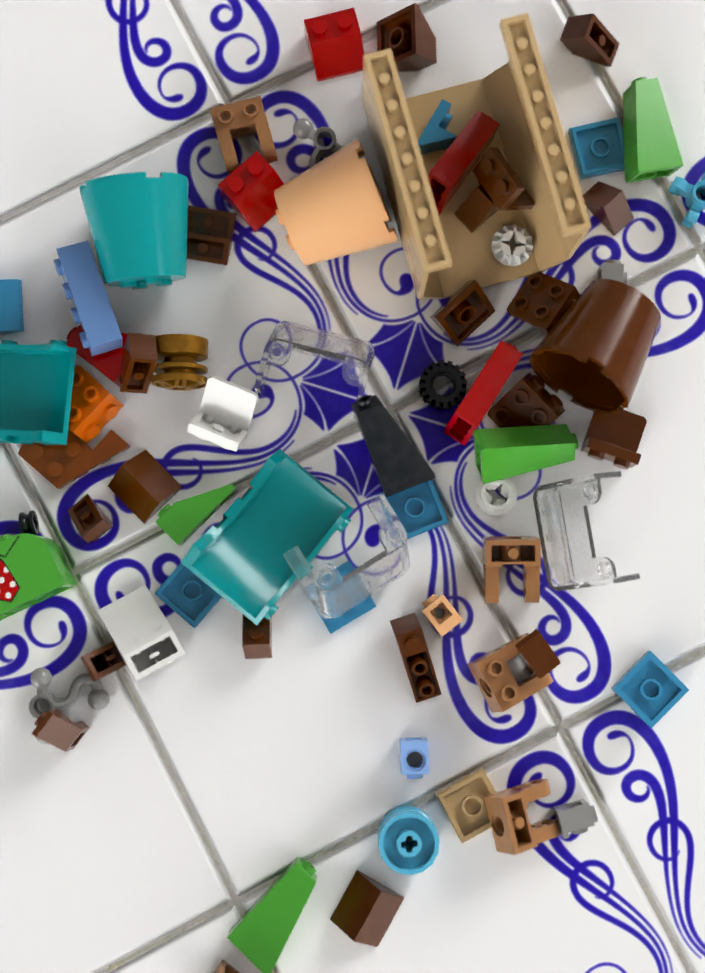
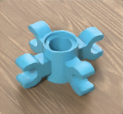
(682, 188)

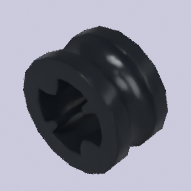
(29, 522)

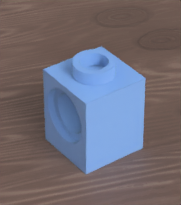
(409, 745)

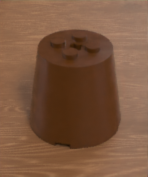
(599, 346)

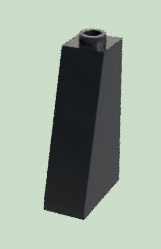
(390, 450)

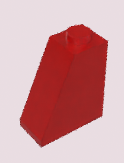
(106, 363)

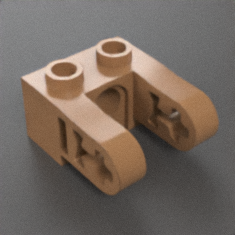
(241, 120)
(511, 550)
(497, 680)
(510, 818)

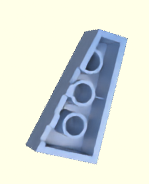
(89, 298)

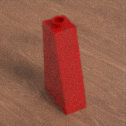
(461, 158)
(483, 392)

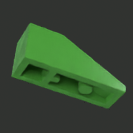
(188, 515)

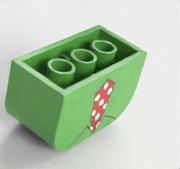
(31, 572)

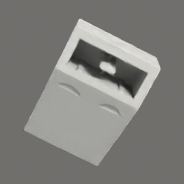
(141, 633)

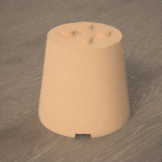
(334, 208)

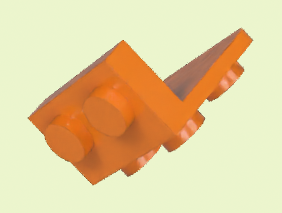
(90, 406)

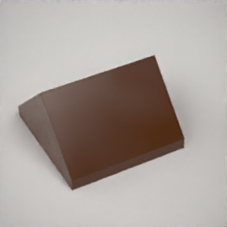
(463, 312)
(144, 485)
(366, 909)

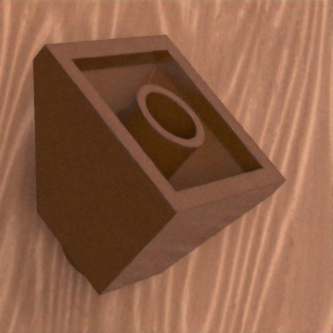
(409, 39)

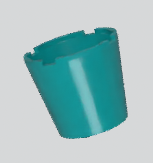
(139, 227)

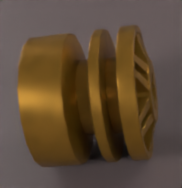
(179, 367)

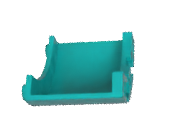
(35, 392)
(246, 549)

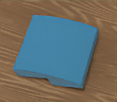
(11, 306)

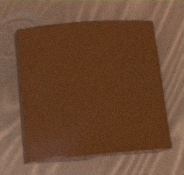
(210, 234)

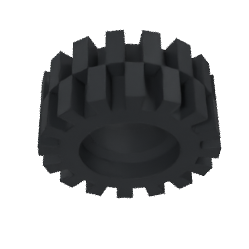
(442, 369)

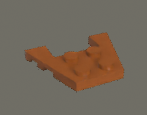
(69, 462)

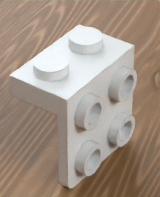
(224, 414)

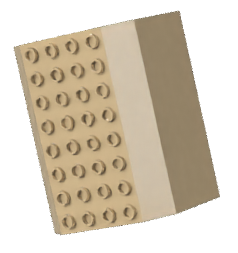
(531, 139)

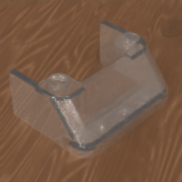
(288, 336)
(568, 535)
(337, 594)

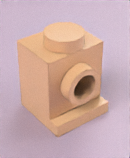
(450, 618)

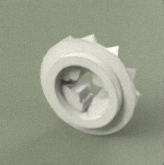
(502, 251)
(499, 507)

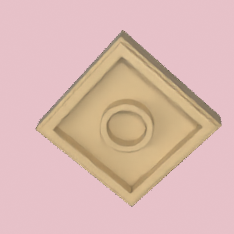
(466, 804)

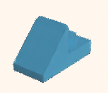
(434, 135)

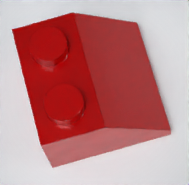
(335, 44)
(251, 191)

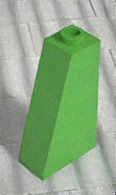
(648, 133)
(521, 450)
(270, 920)

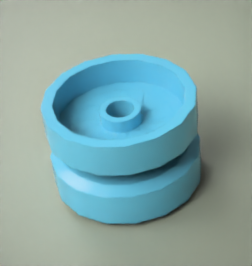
(410, 856)

